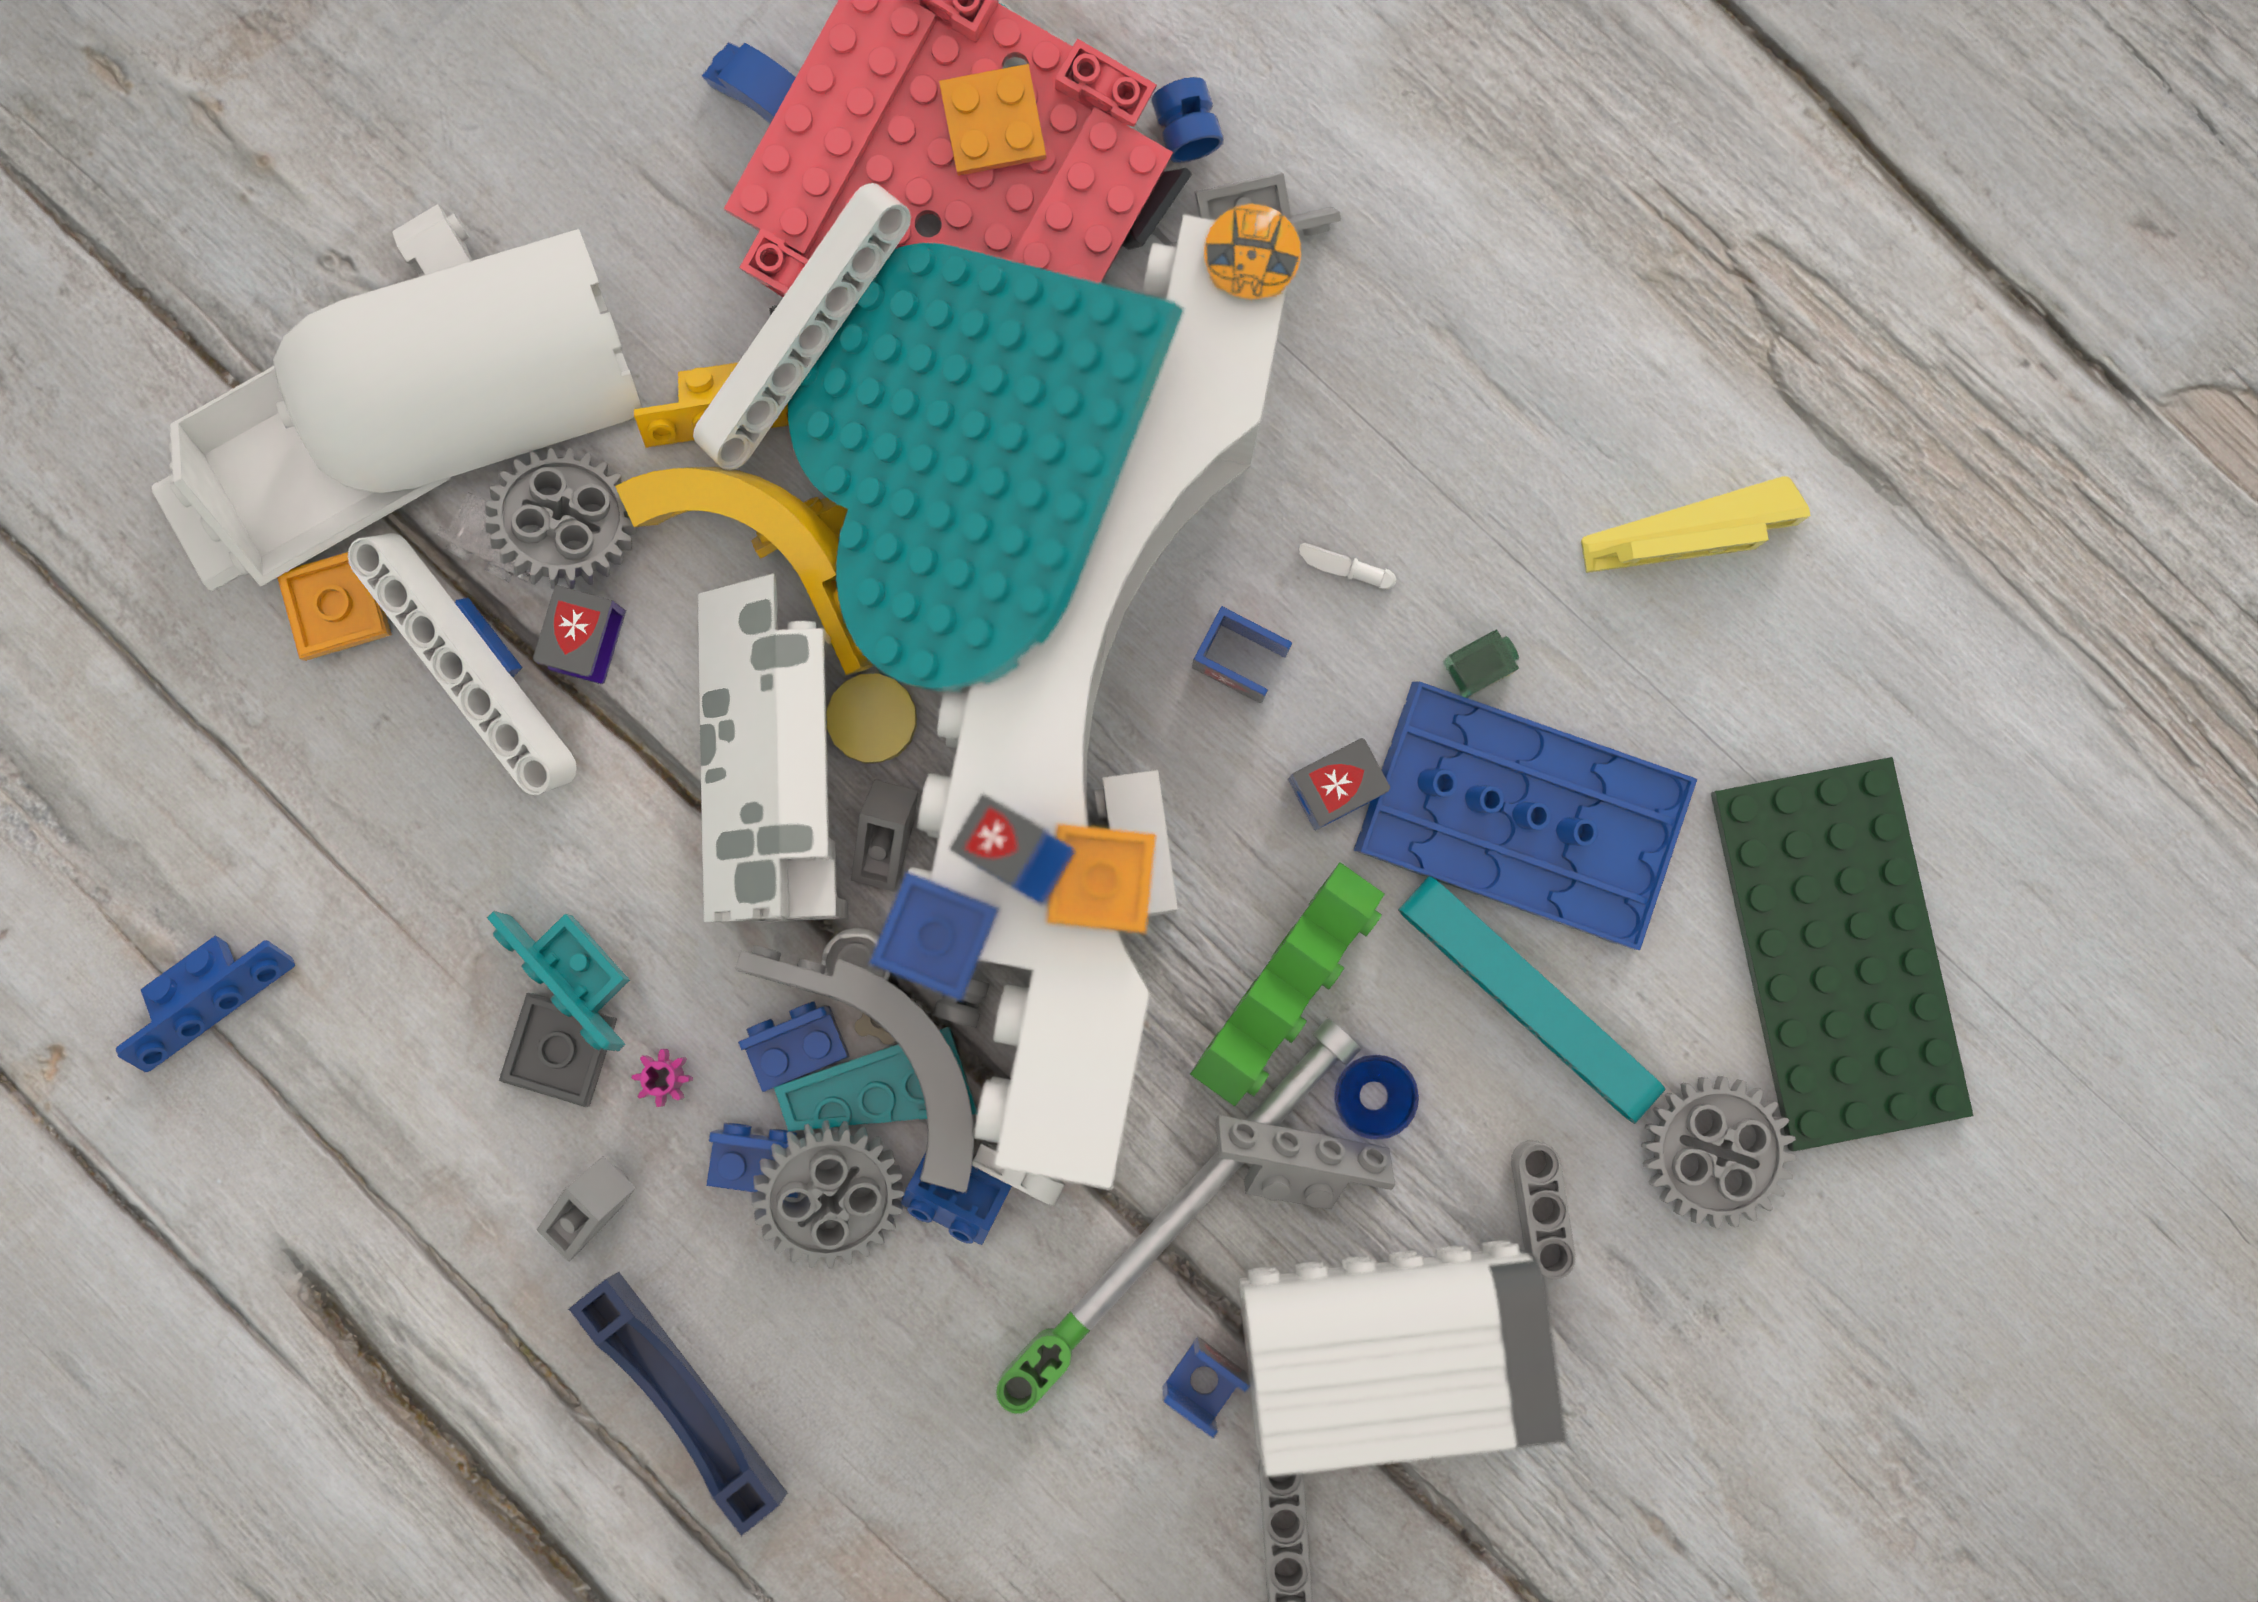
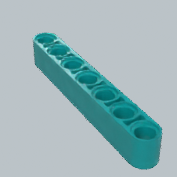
(1532, 999)

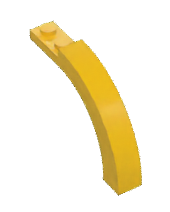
(766, 509)

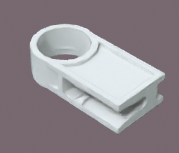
(1040, 1187)

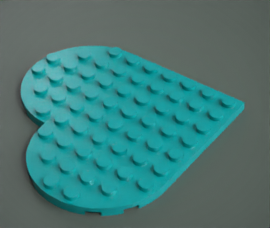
(977, 446)

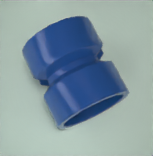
(1185, 114)

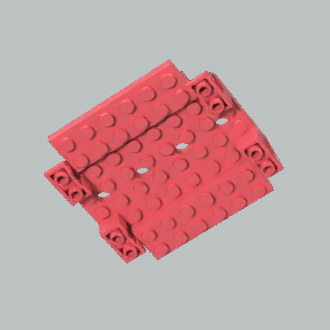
(876, 114)

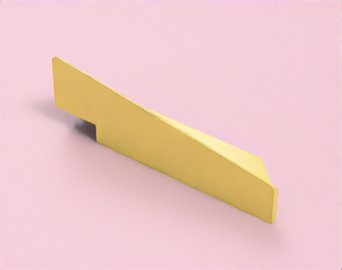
(1701, 529)

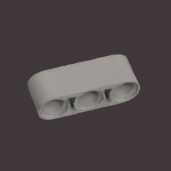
(1529, 1189)

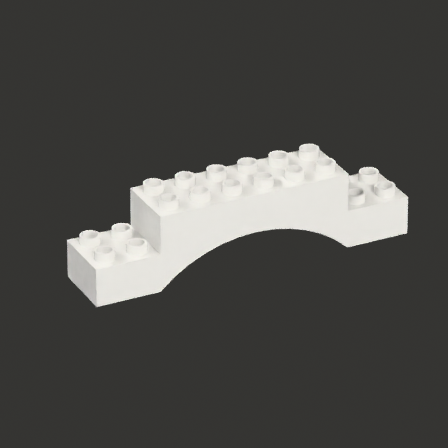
(1032, 729)

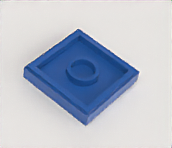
(934, 936)

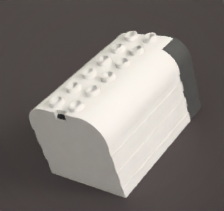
(1400, 1358)

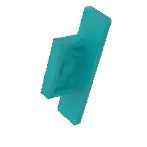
(572, 968)

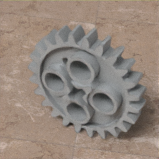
(545, 550)
(797, 1171)
(1706, 1189)

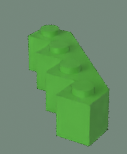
(1288, 982)

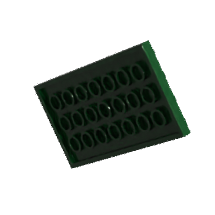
(1841, 954)

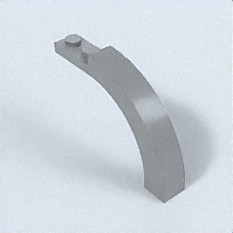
(941, 1081)

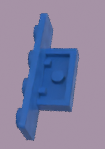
(199, 995)

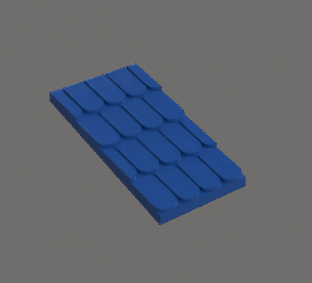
(1526, 815)

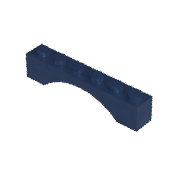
(639, 1345)

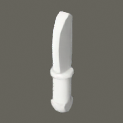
(1344, 566)

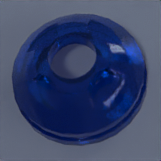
(1399, 1104)

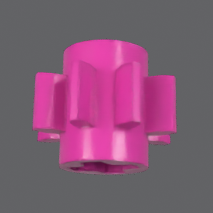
(674, 1079)

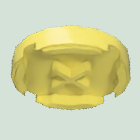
(871, 718)

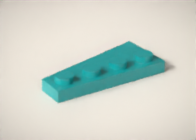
(861, 1091)

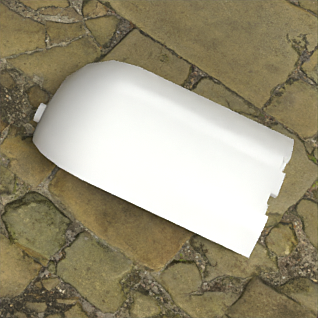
(456, 368)

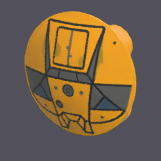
(1252, 252)

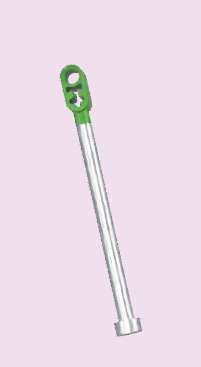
(1331, 1046)

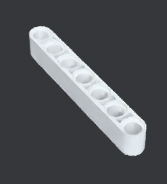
(802, 326)
(462, 663)

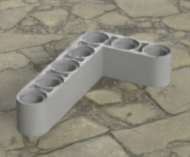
(1285, 1542)

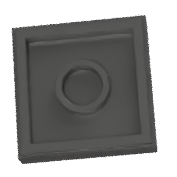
(551, 1054)

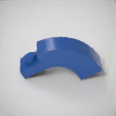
(750, 78)

